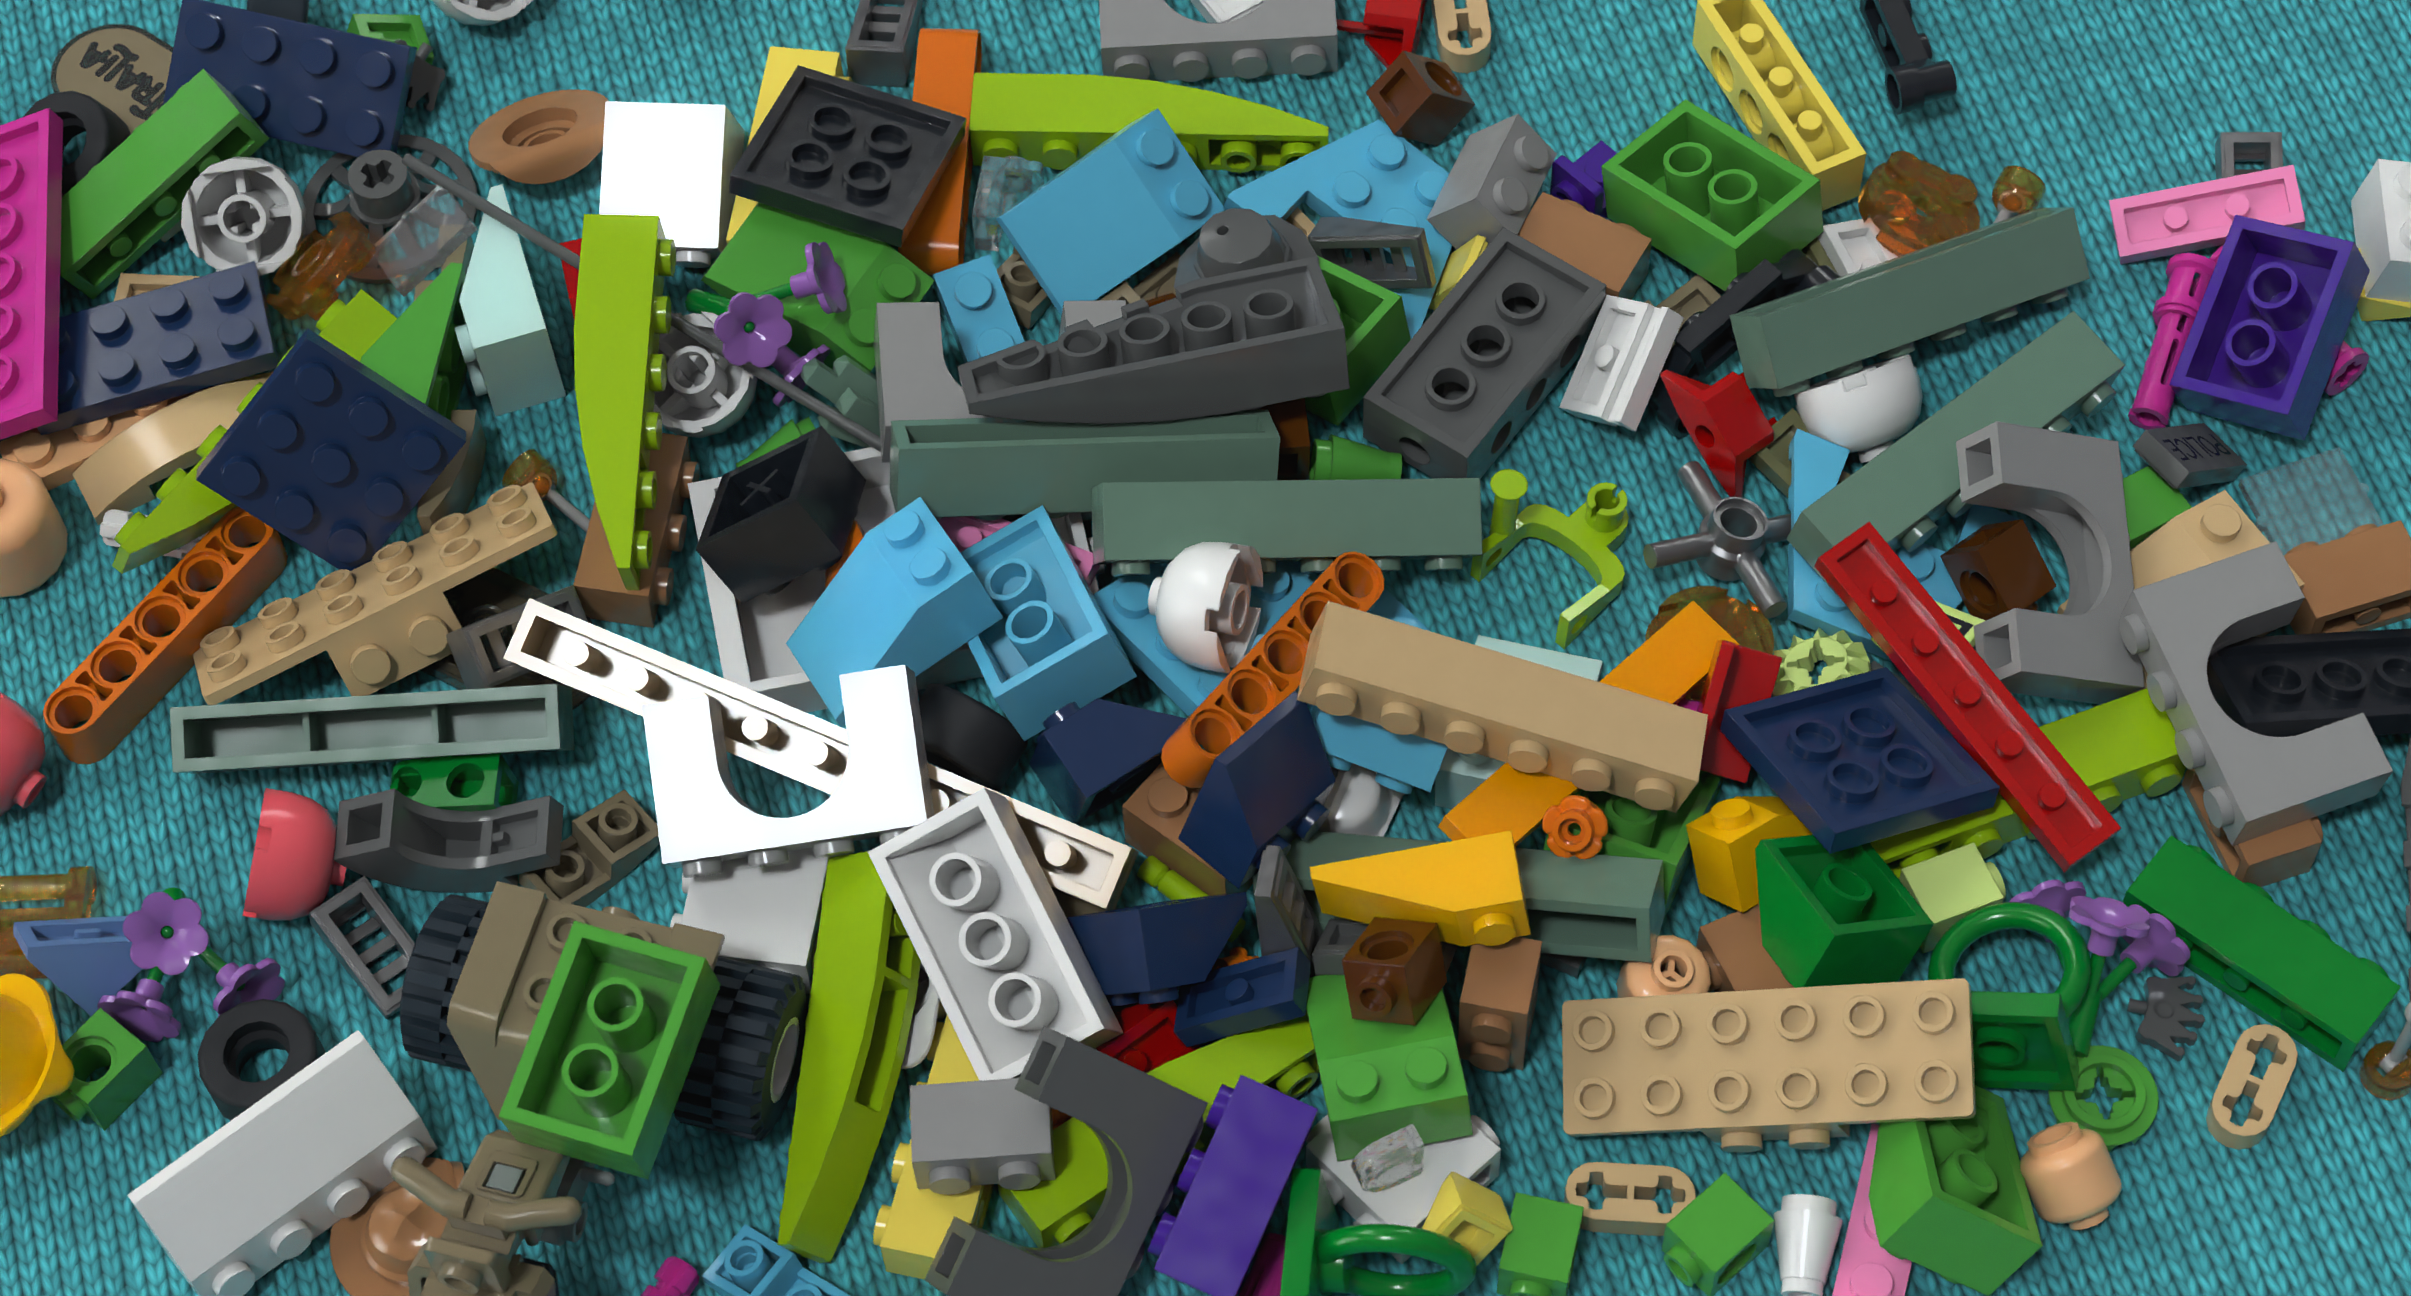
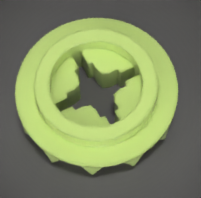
(1839, 652)

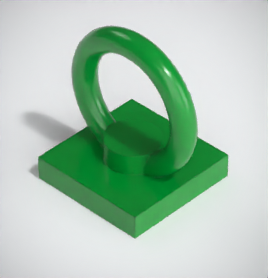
(2021, 1036)
(1321, 1253)

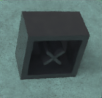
(782, 516)

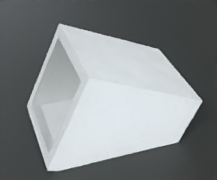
(675, 167)

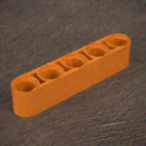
(945, 82)
(158, 661)
(1267, 671)

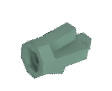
(851, 390)

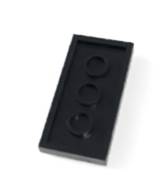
(2314, 680)

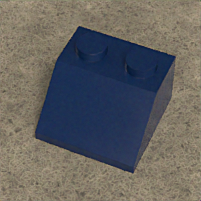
(1098, 754)
(1261, 793)
(1156, 946)

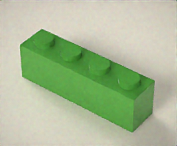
(142, 183)

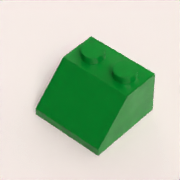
(1835, 914)

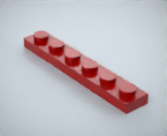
(1967, 696)

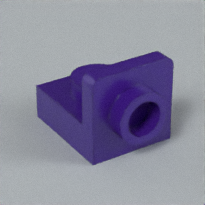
(1582, 179)

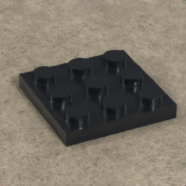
(848, 156)

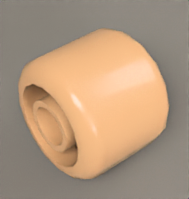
(30, 531)

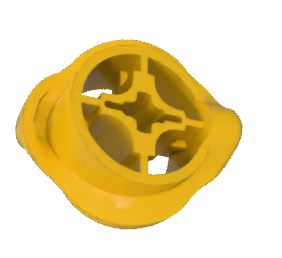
(30, 1050)

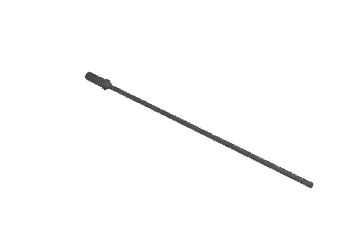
(676, 321)

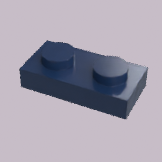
(1243, 997)

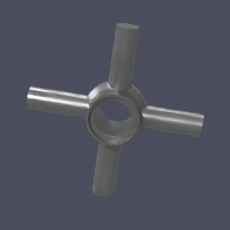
(1726, 541)

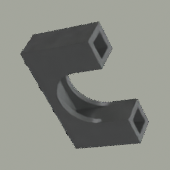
(1144, 1136)

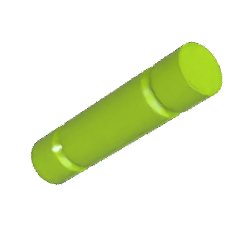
(1175, 886)

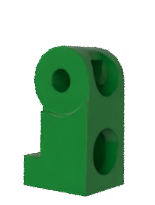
(457, 782)

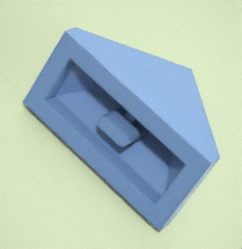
(79, 955)

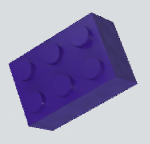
(2270, 326)
(1232, 1187)

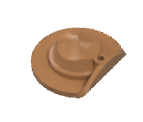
(541, 136)
(383, 1238)

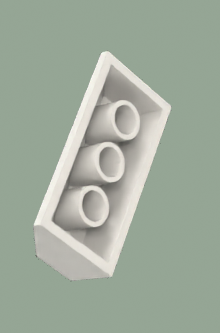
(992, 935)
(283, 1171)

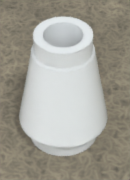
(1805, 1242)

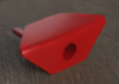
(1389, 27)
(1722, 423)

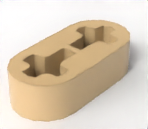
(1450, 21)
(2238, 1081)
(1629, 1196)

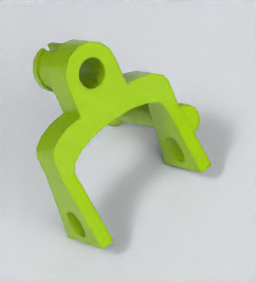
(1586, 535)

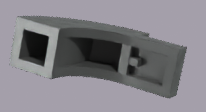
(446, 849)

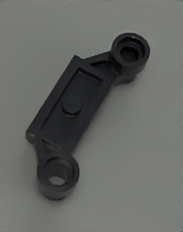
(1907, 56)
(1708, 336)

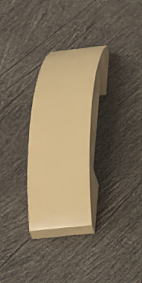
(157, 446)

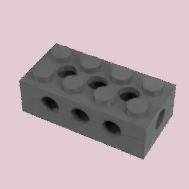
(1483, 360)

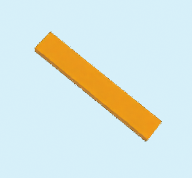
(1661, 668)

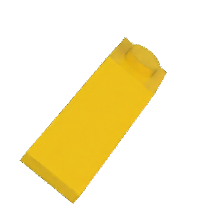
(1726, 843)
(1461, 885)

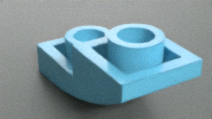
(762, 1268)

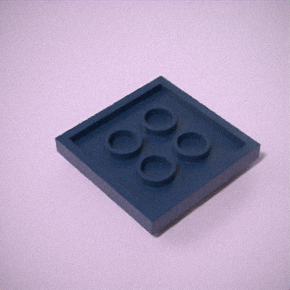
(331, 454)
(1858, 759)

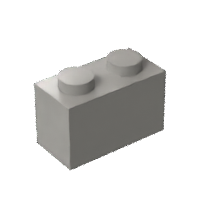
(1492, 182)
(979, 1136)

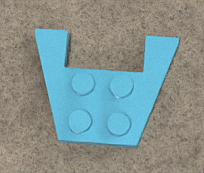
(1362, 178)
(1811, 602)

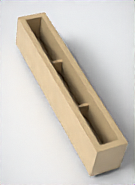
(1502, 708)

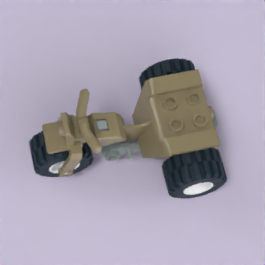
(472, 1007)

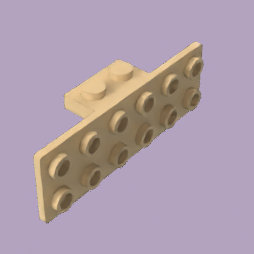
(382, 615)
(1769, 1062)

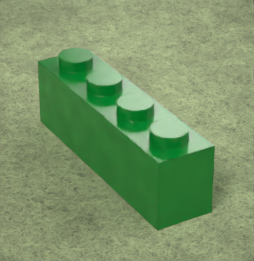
(2264, 954)

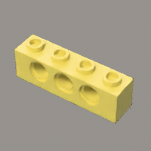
(1778, 94)

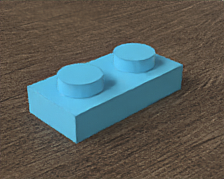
(977, 308)

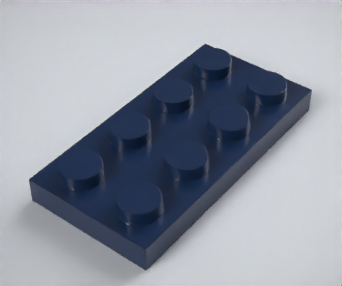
(297, 76)
(162, 345)

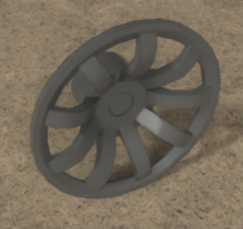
(381, 191)

